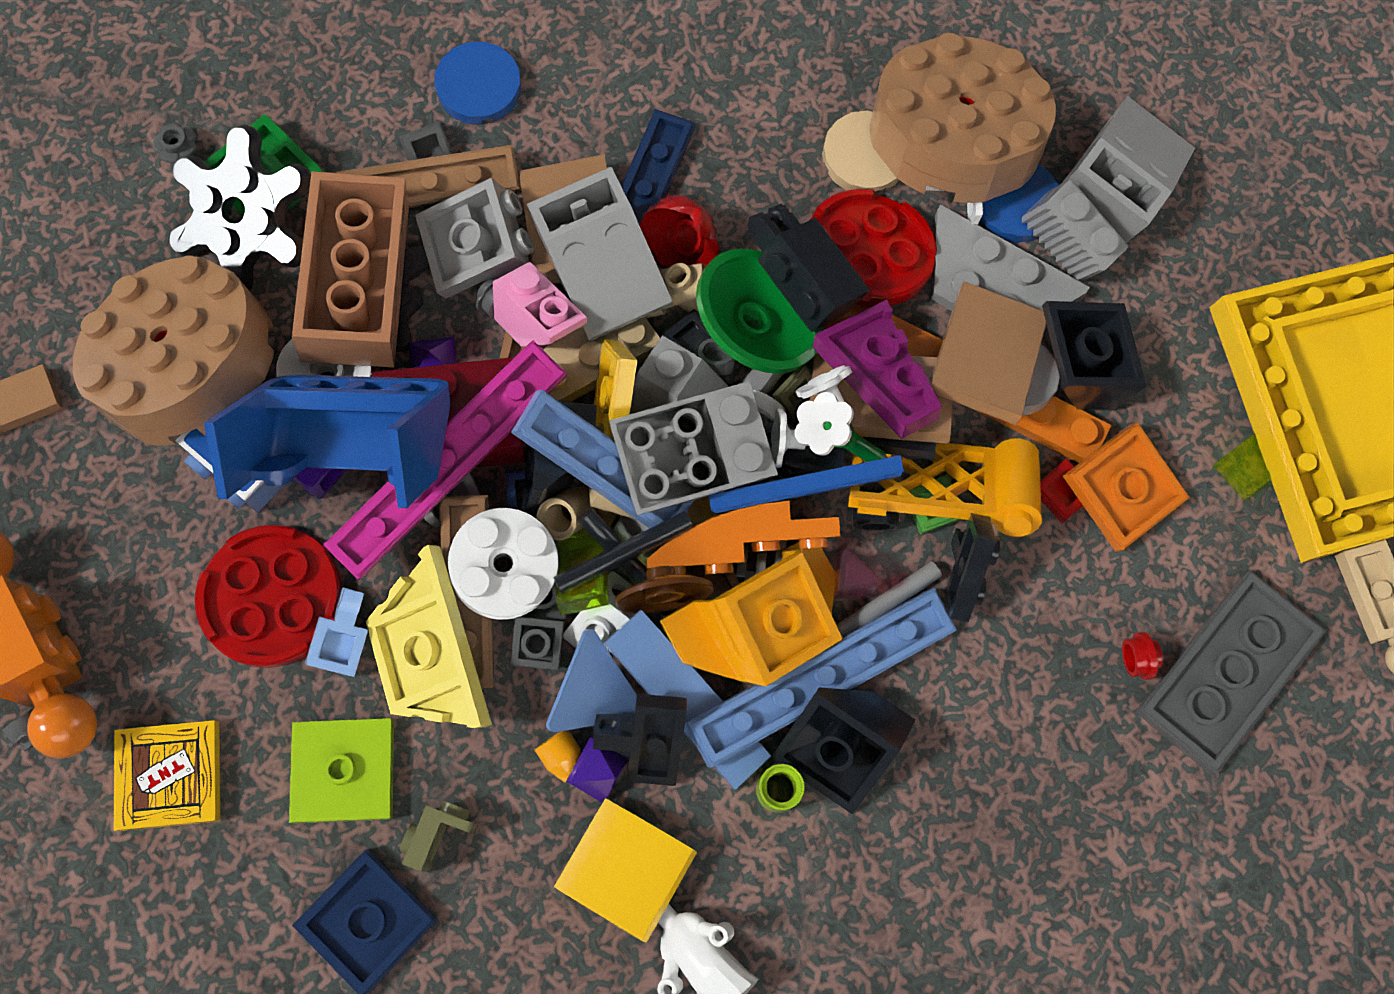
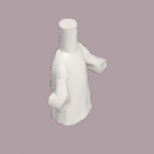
(700, 954)

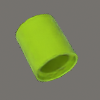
(797, 785)

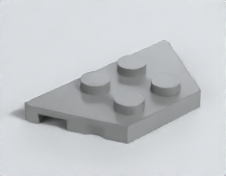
(986, 260)

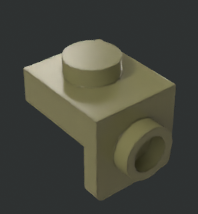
(423, 839)

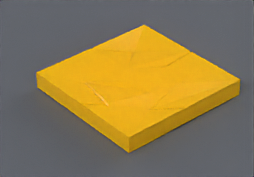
(1321, 398)

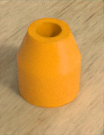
(559, 754)

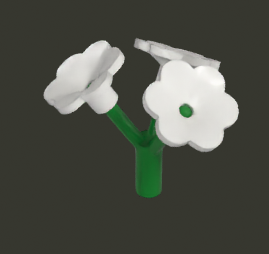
(822, 423)

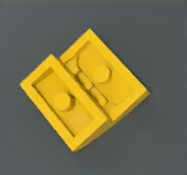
(625, 870)

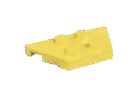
(425, 648)

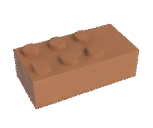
(351, 270)

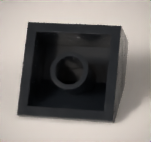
(1094, 353)

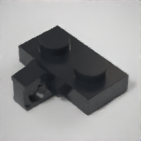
(972, 555)
(648, 737)

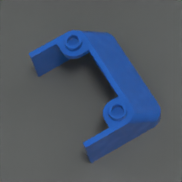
(334, 425)

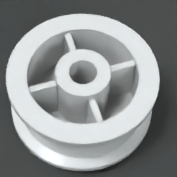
(507, 535)

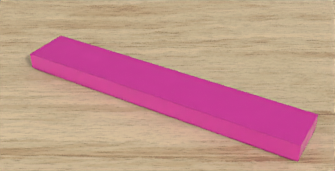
(468, 440)

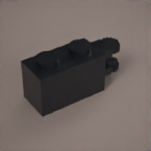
(806, 266)

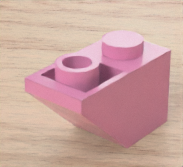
(533, 307)

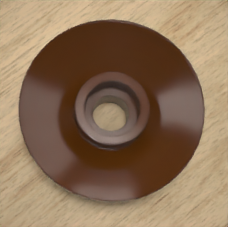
(663, 591)

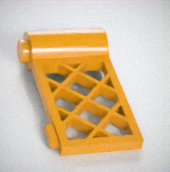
(1007, 490)

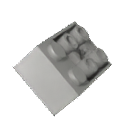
(1131, 168)
(600, 253)
(693, 448)

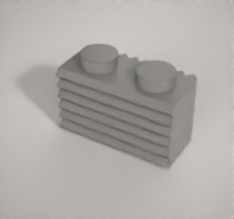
(1074, 231)

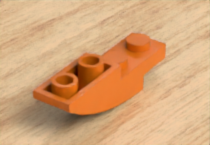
(722, 538)

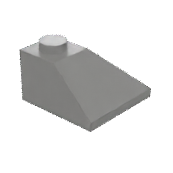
(671, 376)

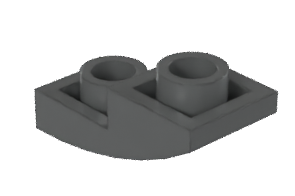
(539, 635)

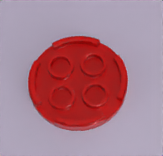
(882, 241)
(266, 595)

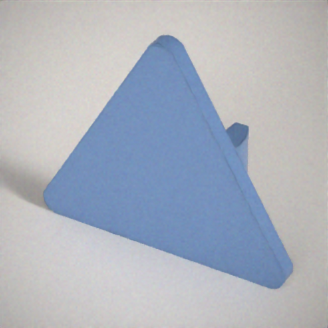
(590, 687)

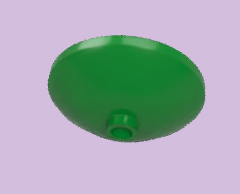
(751, 315)

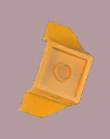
(763, 623)

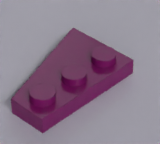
(881, 368)

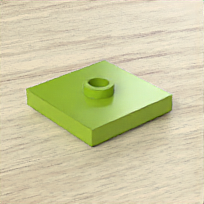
(341, 771)

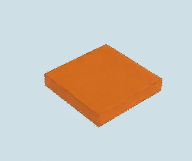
(1126, 486)

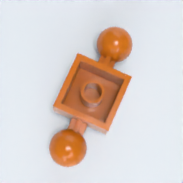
(38, 665)

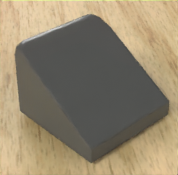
(425, 142)

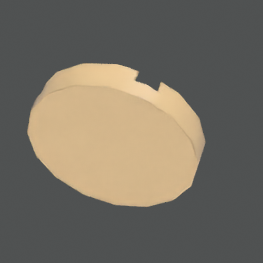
(851, 155)

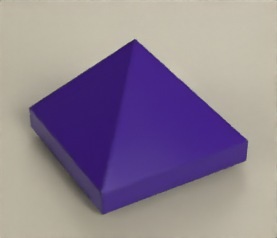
(432, 352)
(596, 771)

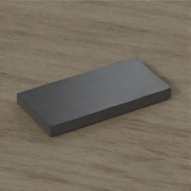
(1230, 672)

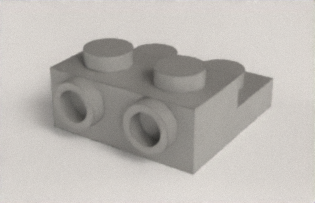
(474, 237)

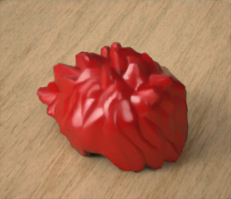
(679, 232)

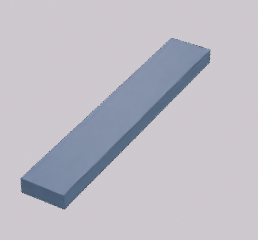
(844, 665)

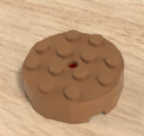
(962, 117)
(172, 348)

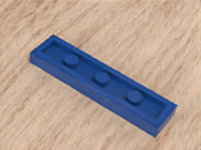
(807, 484)

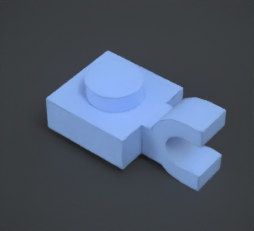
(338, 642)

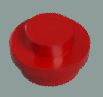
(1142, 656)

